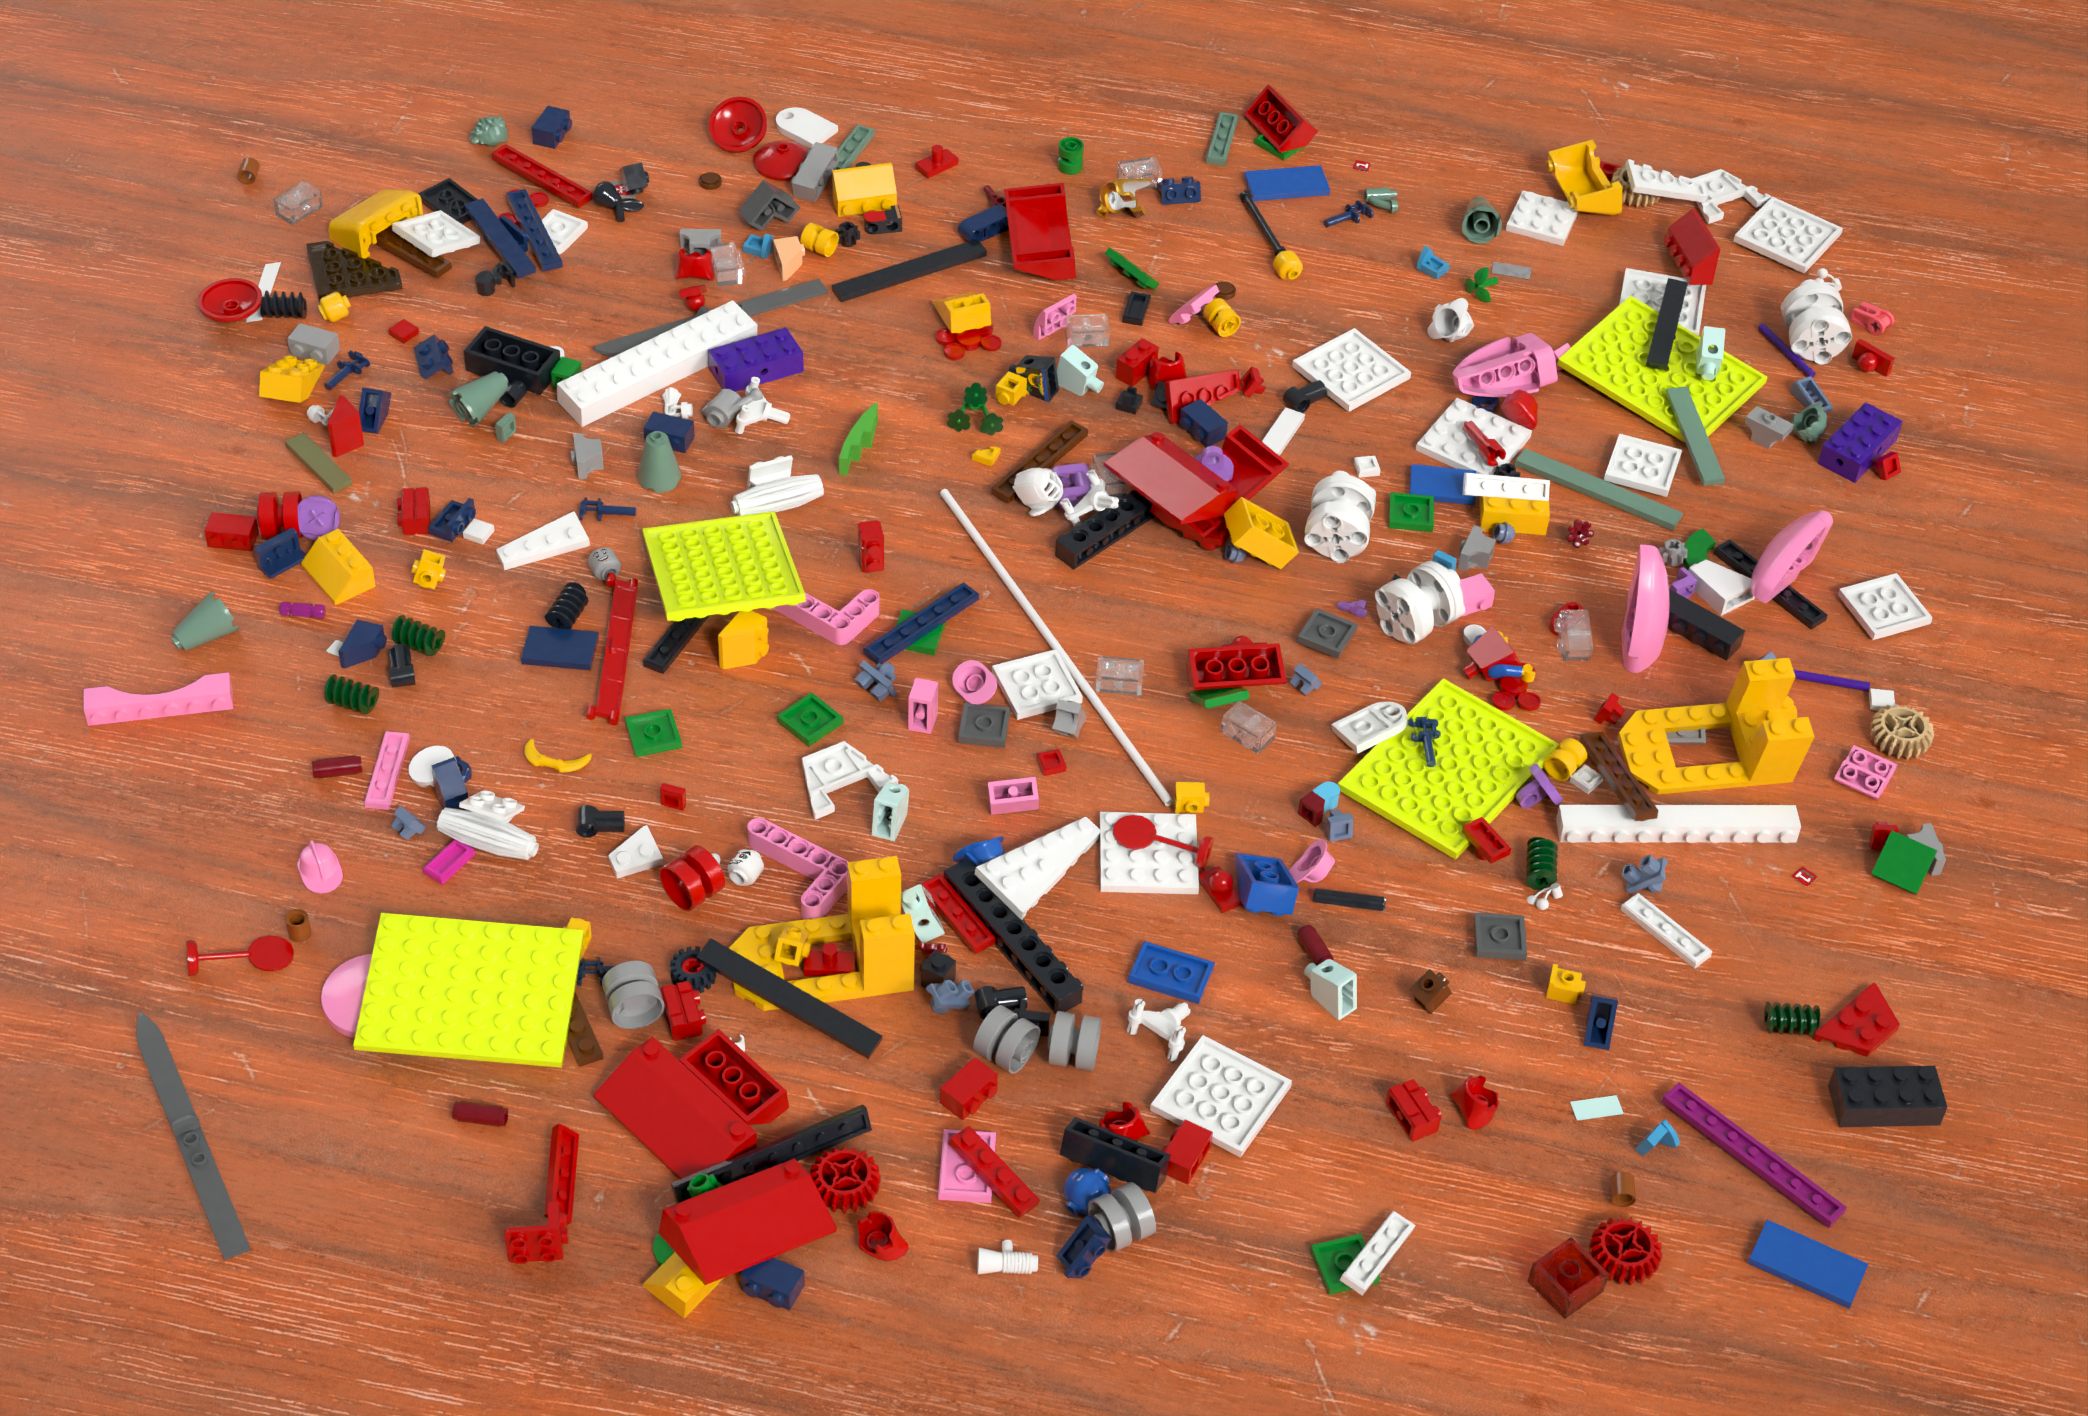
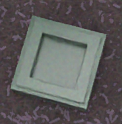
(505, 427)

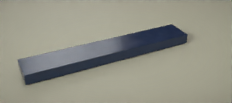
(533, 226)
(500, 238)
(921, 624)

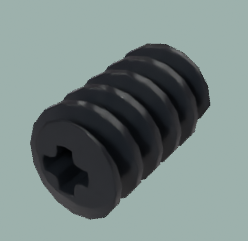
(283, 305)
(567, 606)

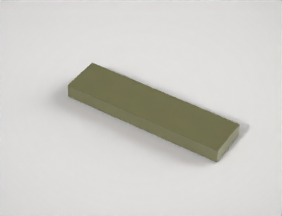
(318, 462)

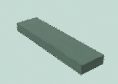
(1222, 139)
(854, 145)

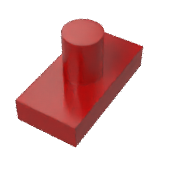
(936, 163)
(1486, 840)
(829, 962)

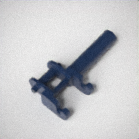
(1351, 214)
(348, 367)
(603, 509)
(1426, 736)
(601, 970)

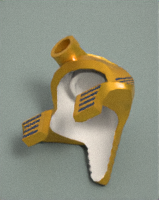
(1120, 195)

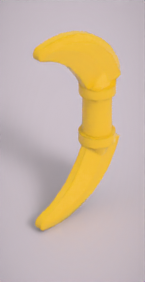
(537, 759)

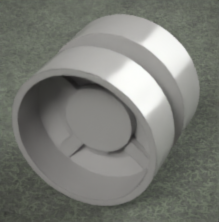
(633, 994)
(1006, 1039)
(1079, 1041)
(1124, 1215)

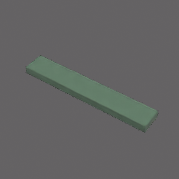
(1695, 436)

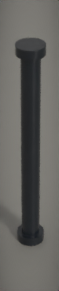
(1246, 197)

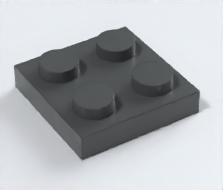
(1327, 633)
(984, 725)
(1500, 936)

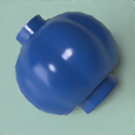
(1082, 1187)

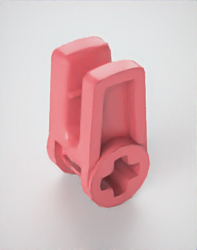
(1871, 318)

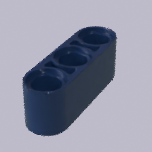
(984, 224)

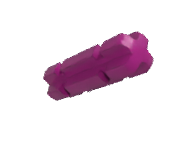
(302, 609)

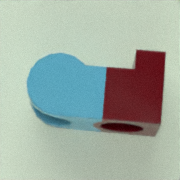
(1318, 801)

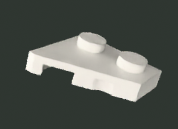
(636, 854)

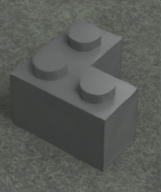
(766, 203)

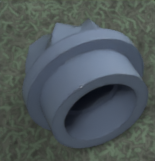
(1503, 533)
(1234, 554)

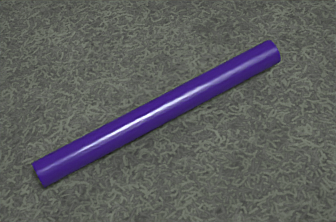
(1786, 350)
(1831, 680)

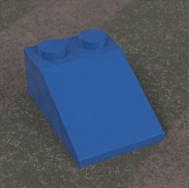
(1265, 884)

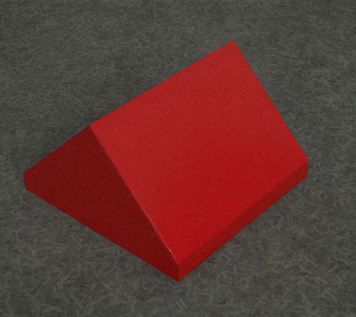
(344, 428)

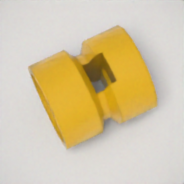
(819, 239)
(1221, 317)
(1565, 759)

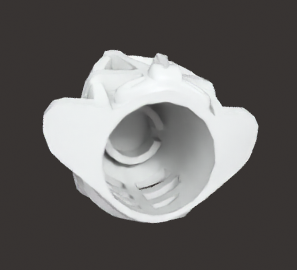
(1451, 321)
(1030, 489)

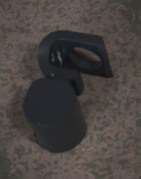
(486, 280)

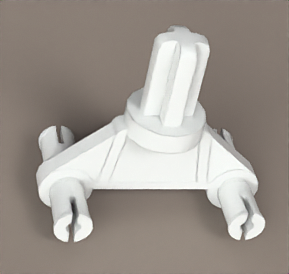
(758, 410)
(1095, 499)
(1163, 1023)

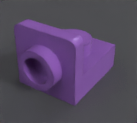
(1684, 584)

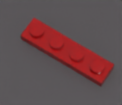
(959, 915)
(562, 1170)
(994, 1171)

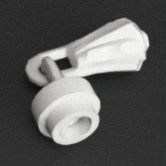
(671, 399)
(316, 413)

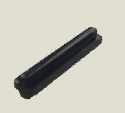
(1349, 899)

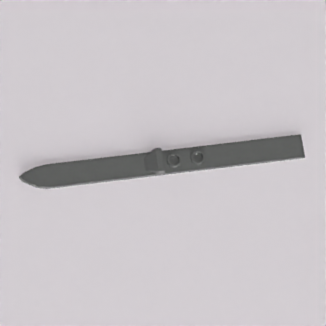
(750, 307)
(191, 1140)

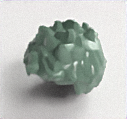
(489, 131)
(1810, 423)

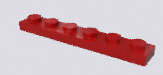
(542, 176)

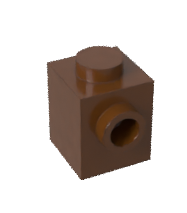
(1431, 990)

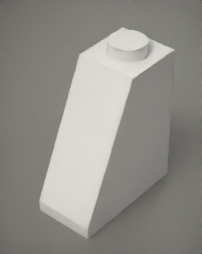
(1721, 586)

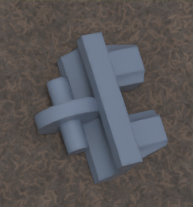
(881, 678)
(1648, 875)
(950, 995)

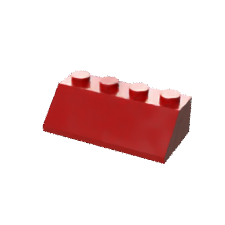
(1290, 126)
(1693, 249)
(1235, 666)
(736, 1079)

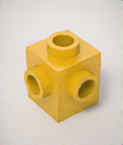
(428, 569)
(791, 946)

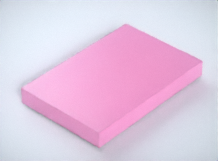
(957, 1178)

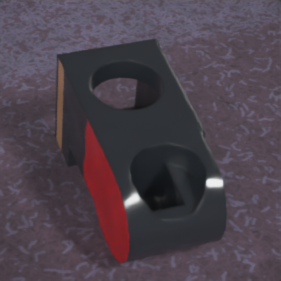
(883, 221)

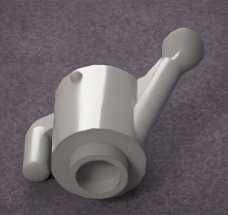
(727, 405)

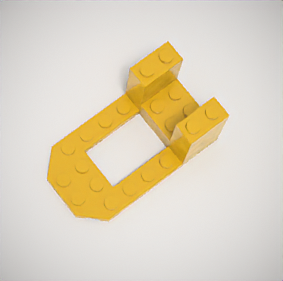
(1765, 742)
(874, 923)

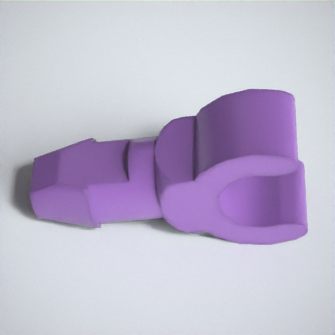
(1355, 607)

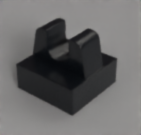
(1129, 400)

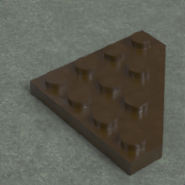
(348, 273)

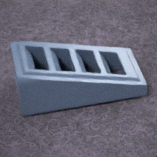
(1807, 386)

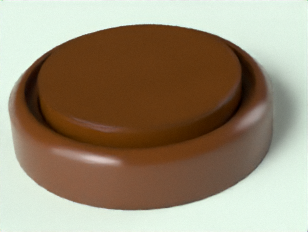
(710, 181)
(1226, 289)

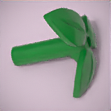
(1480, 284)

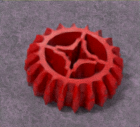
(842, 1170)
(1634, 1264)

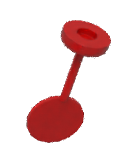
(1139, 832)
(265, 953)

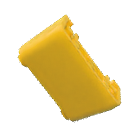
(1583, 179)
(360, 224)

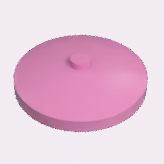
(344, 994)

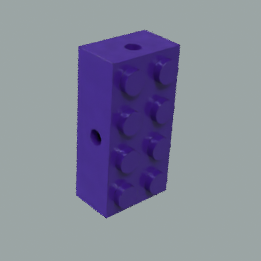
(761, 356)
(1860, 442)

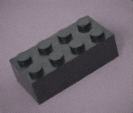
(513, 357)
(1887, 1096)

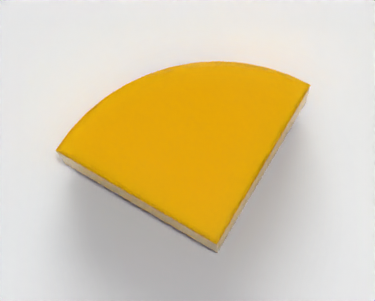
(986, 456)

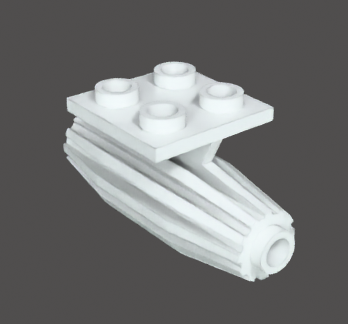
(774, 490)
(488, 826)

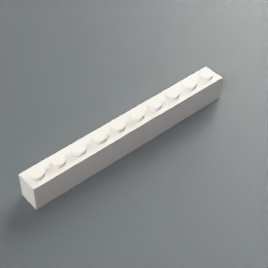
(1680, 824)

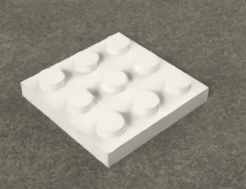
(1542, 218)
(436, 233)
(1643, 465)
(1884, 606)
(1036, 683)

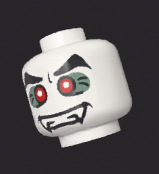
(745, 867)

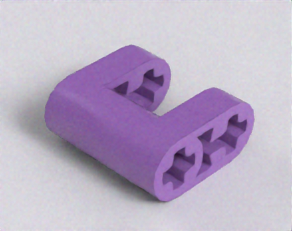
(1078, 479)

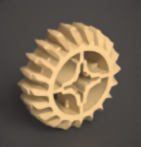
(1628, 196)
(1901, 731)

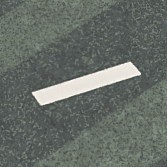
(266, 284)

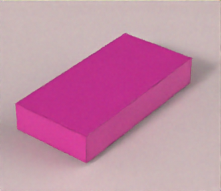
(448, 861)

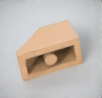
(788, 255)

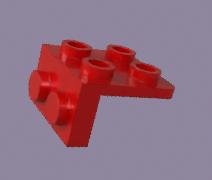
(538, 1242)

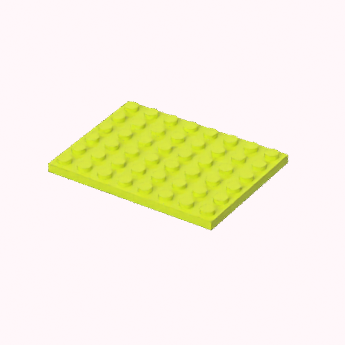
(1615, 361)
(722, 566)
(1477, 770)
(470, 990)

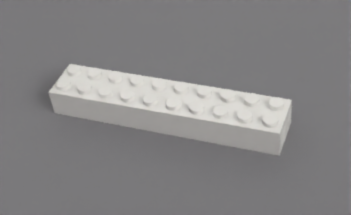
(652, 364)

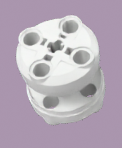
(1816, 321)
(1340, 516)
(1421, 601)

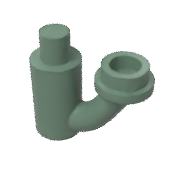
(1379, 196)

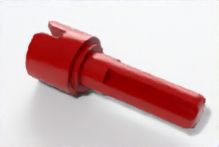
(1488, 448)

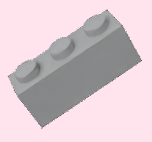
(815, 172)

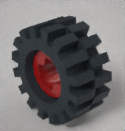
(681, 965)

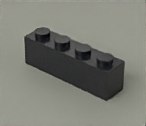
(1703, 627)
(1115, 1154)

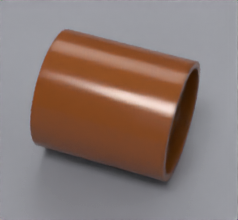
(248, 170)
(298, 925)
(1623, 1189)

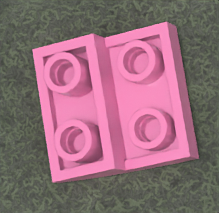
(1194, 305)
(1054, 317)
(1865, 772)

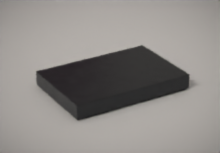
(448, 198)

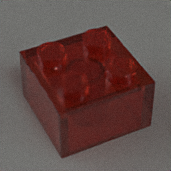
(1568, 1277)

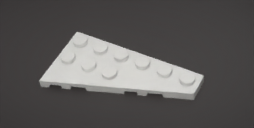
(1036, 867)

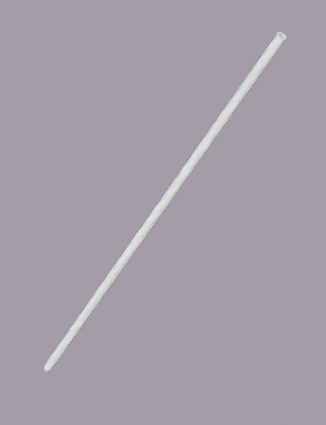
(1054, 644)

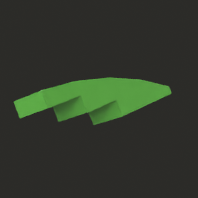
(860, 436)

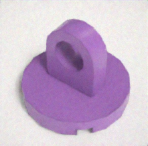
(1217, 462)
(317, 516)
(1537, 789)

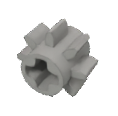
(1673, 552)

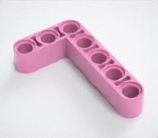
(831, 624)
(806, 858)

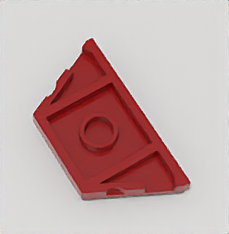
(1861, 1024)

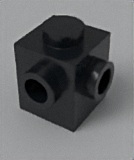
(634, 178)
(937, 969)

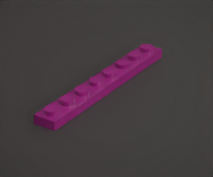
(1754, 1155)

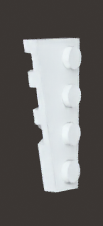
(1664, 184)
(548, 541)

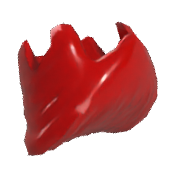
(694, 265)
(1166, 369)
(1521, 409)
(1475, 1102)
(1126, 1123)
(880, 1237)

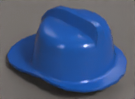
(981, 851)

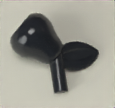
(607, 196)

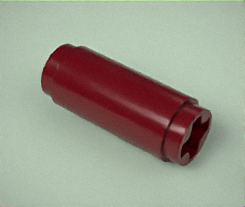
(337, 766)
(1314, 944)
(480, 1113)

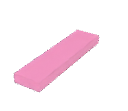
(387, 770)

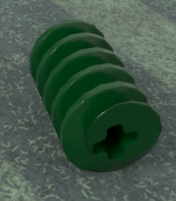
(417, 636)
(351, 696)
(1541, 863)
(1791, 1018)

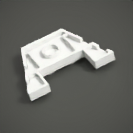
(1723, 188)
(837, 768)

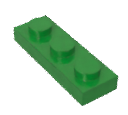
(1131, 269)

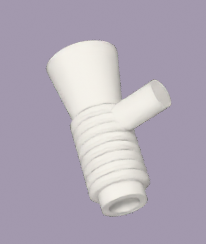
(1007, 1261)

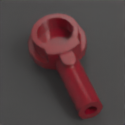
(995, 200)

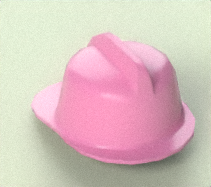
(974, 682)
(1313, 864)
(319, 868)

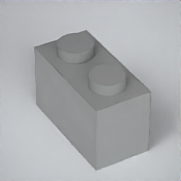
(313, 343)

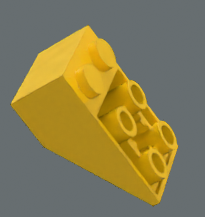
(964, 311)
(290, 379)

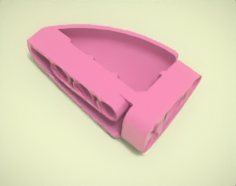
(1505, 367)
(1789, 554)
(1646, 611)

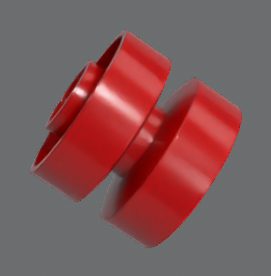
(273, 515)
(692, 878)

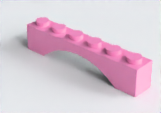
(109, 705)

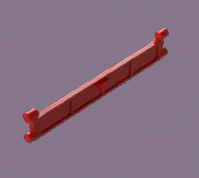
(616, 650)

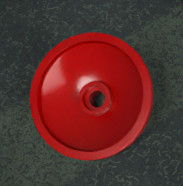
(737, 114)
(780, 159)
(230, 300)

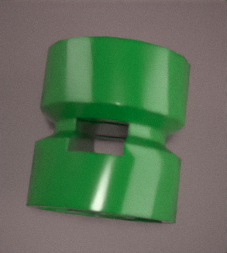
(1070, 155)

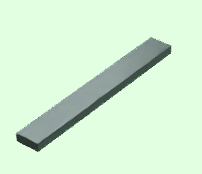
(1599, 489)

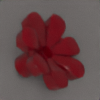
(1579, 533)
(928, 950)

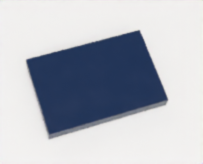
(560, 648)

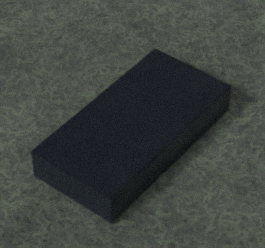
(1136, 308)

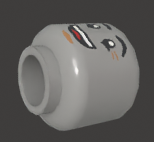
(603, 562)

